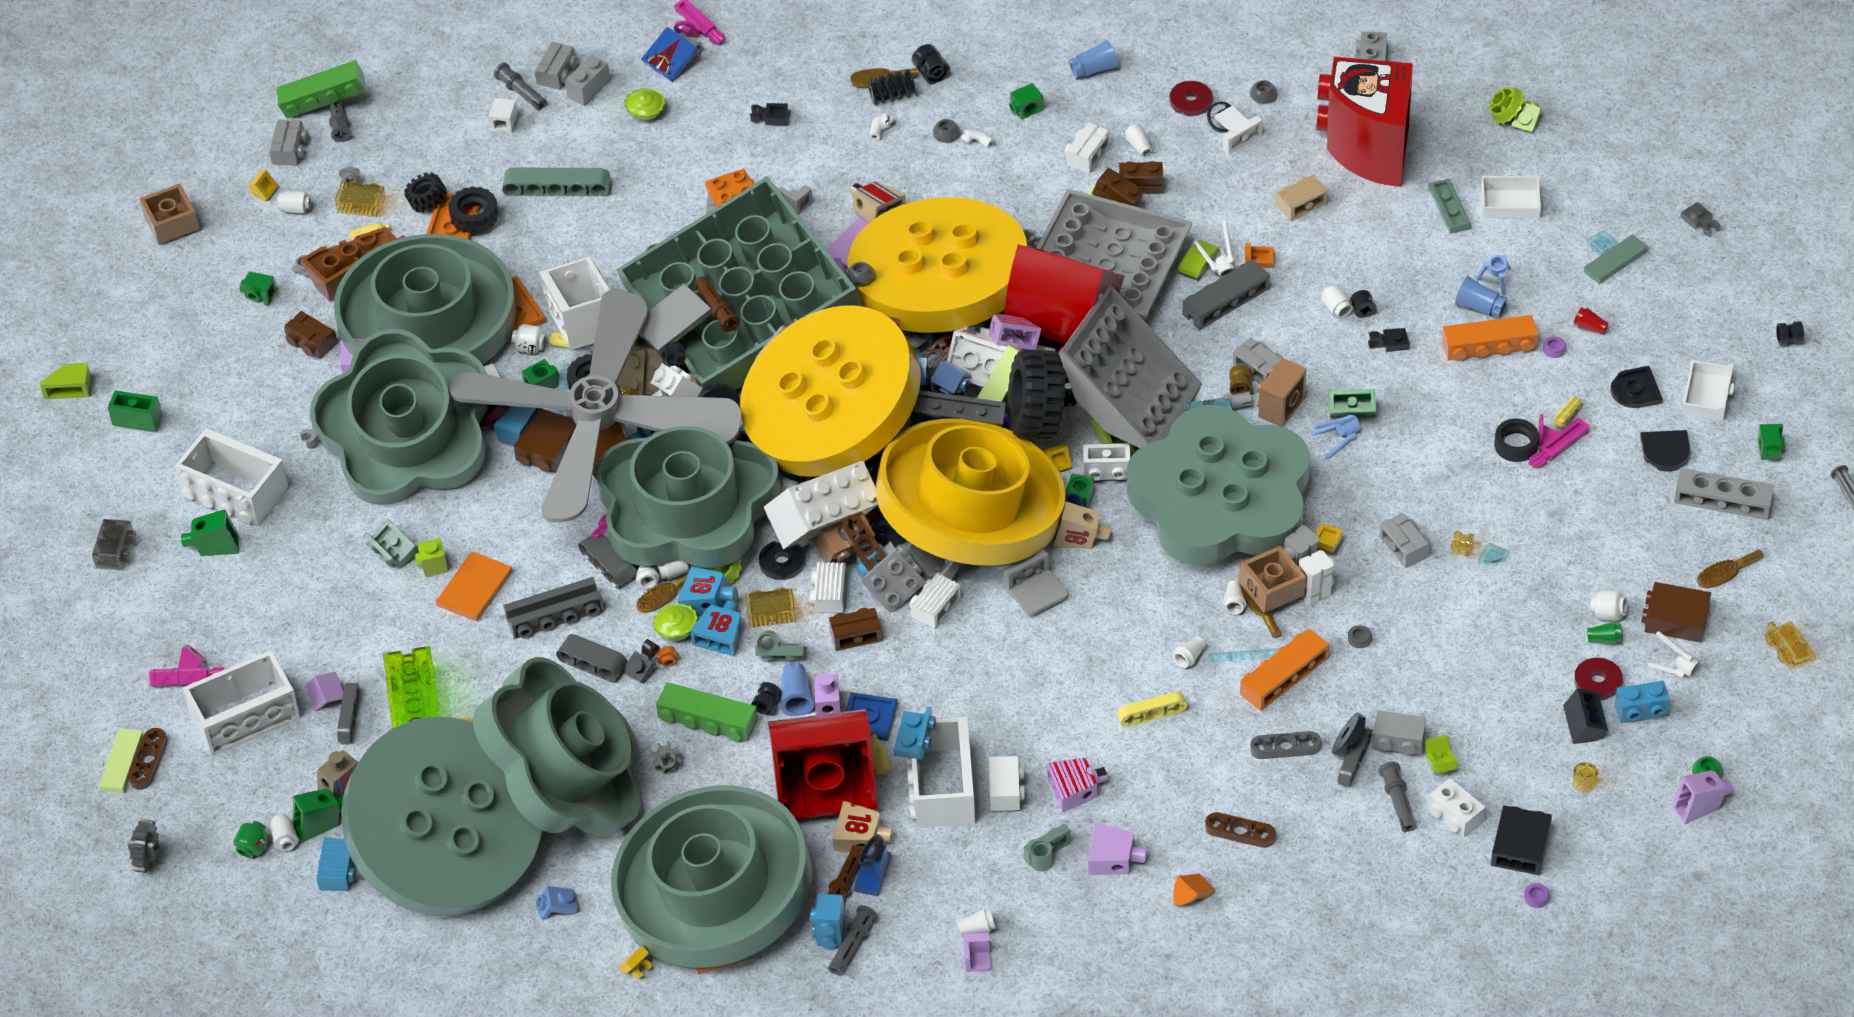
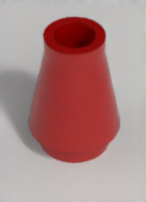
(1590, 321)

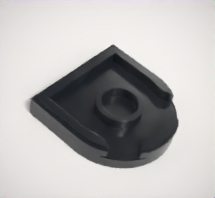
(1636, 388)
(1665, 449)

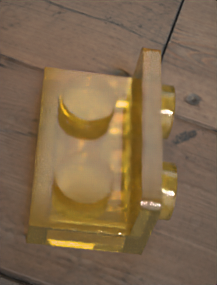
(1789, 644)

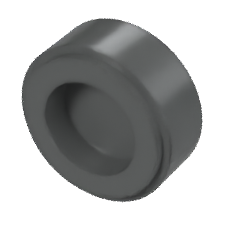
(1359, 636)

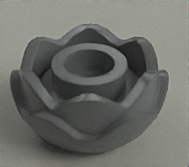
(1263, 92)
(946, 130)
(861, 274)

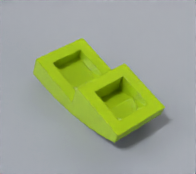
(1194, 263)

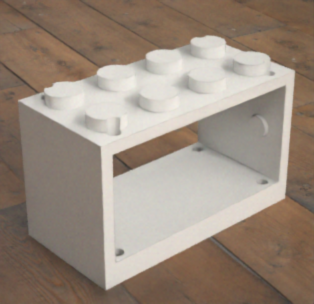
(570, 285)
(977, 352)
(239, 459)
(821, 503)
(246, 719)
(944, 808)

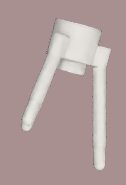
(1224, 263)
(1686, 663)

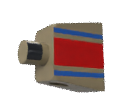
(336, 773)

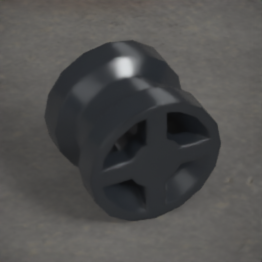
(1363, 303)

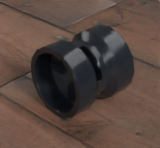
(1790, 333)
(767, 697)

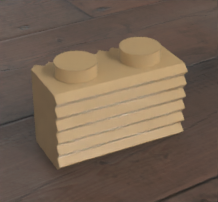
(1301, 197)

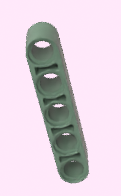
(556, 181)

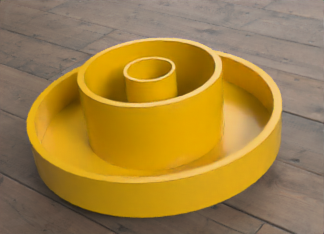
(938, 262)
(830, 390)
(970, 492)

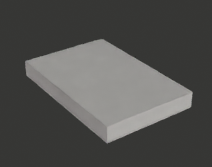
(674, 318)

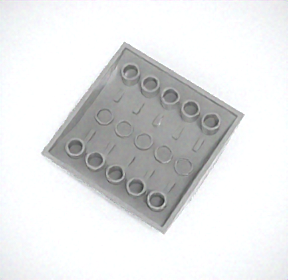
(1118, 240)
(1126, 373)

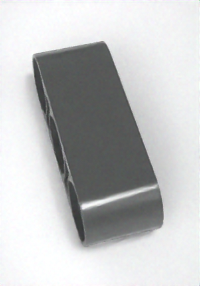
(604, 558)
(591, 657)

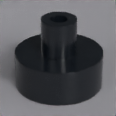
(674, 354)

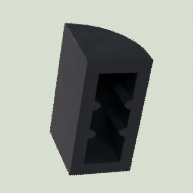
(1585, 716)

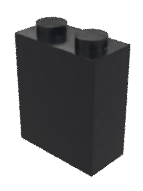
(1521, 840)

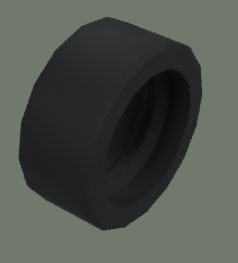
(1513, 453)

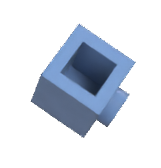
(951, 378)

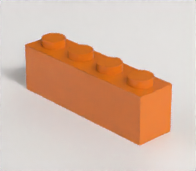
(1490, 337)
(1284, 669)

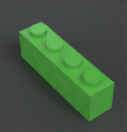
(321, 89)
(706, 712)

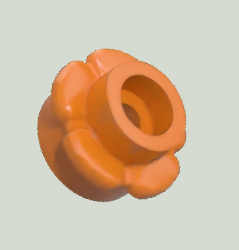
(667, 656)

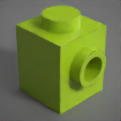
(431, 557)

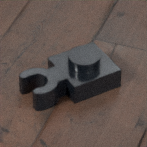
(772, 114)

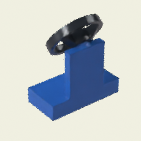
(874, 865)

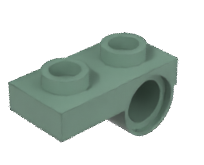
(789, 650)
(1039, 851)

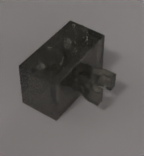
(113, 544)

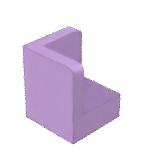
(324, 689)
(977, 952)

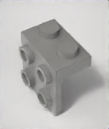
(933, 564)
(894, 578)
(1033, 583)

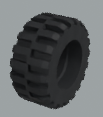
(1036, 394)

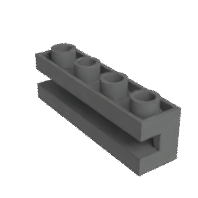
(1226, 294)
(945, 406)
(553, 608)

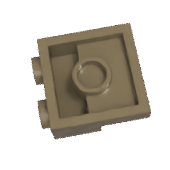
(640, 370)

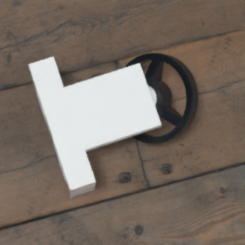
(1240, 129)

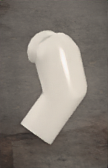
(880, 124)
(980, 136)

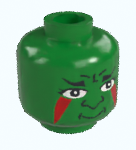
(251, 839)

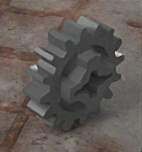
(144, 845)

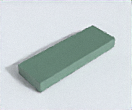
(1449, 206)
(1615, 259)

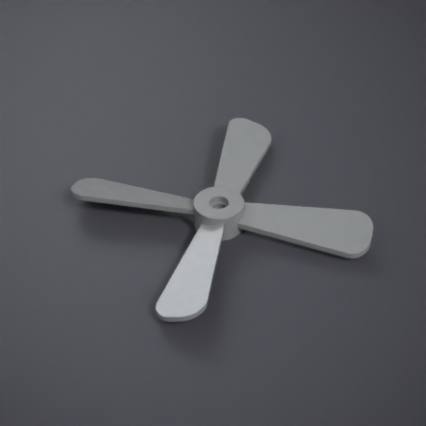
(597, 404)

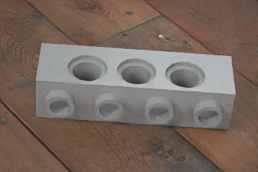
(1724, 493)

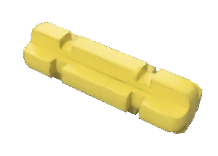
(1567, 411)

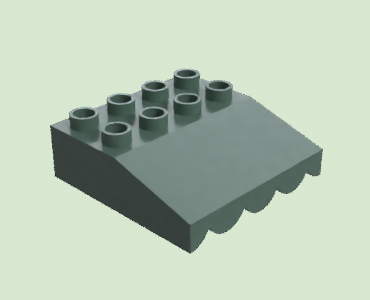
(758, 262)

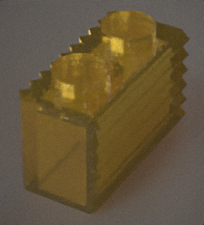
(360, 199)
(770, 607)

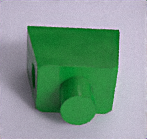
(212, 535)
(315, 813)

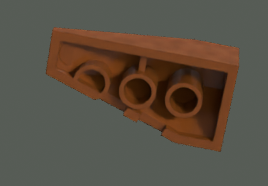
(329, 265)

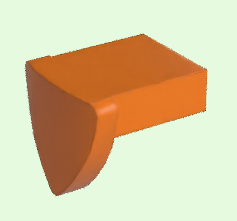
(1262, 255)
(1191, 887)

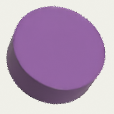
(1554, 347)
(1536, 895)

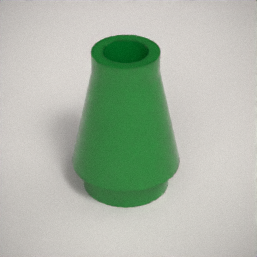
(1606, 633)

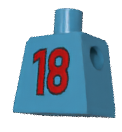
(705, 589)
(718, 629)

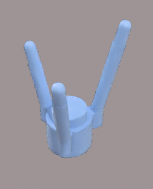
(1497, 266)
(1345, 426)

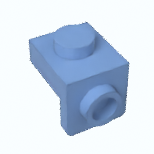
(556, 900)

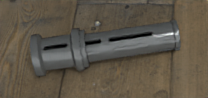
(514, 81)
(333, 122)
(1395, 787)
(856, 931)

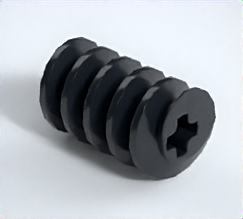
(891, 85)

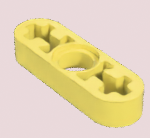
(1164, 706)

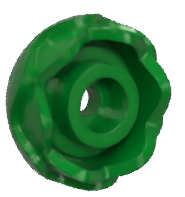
(1707, 762)

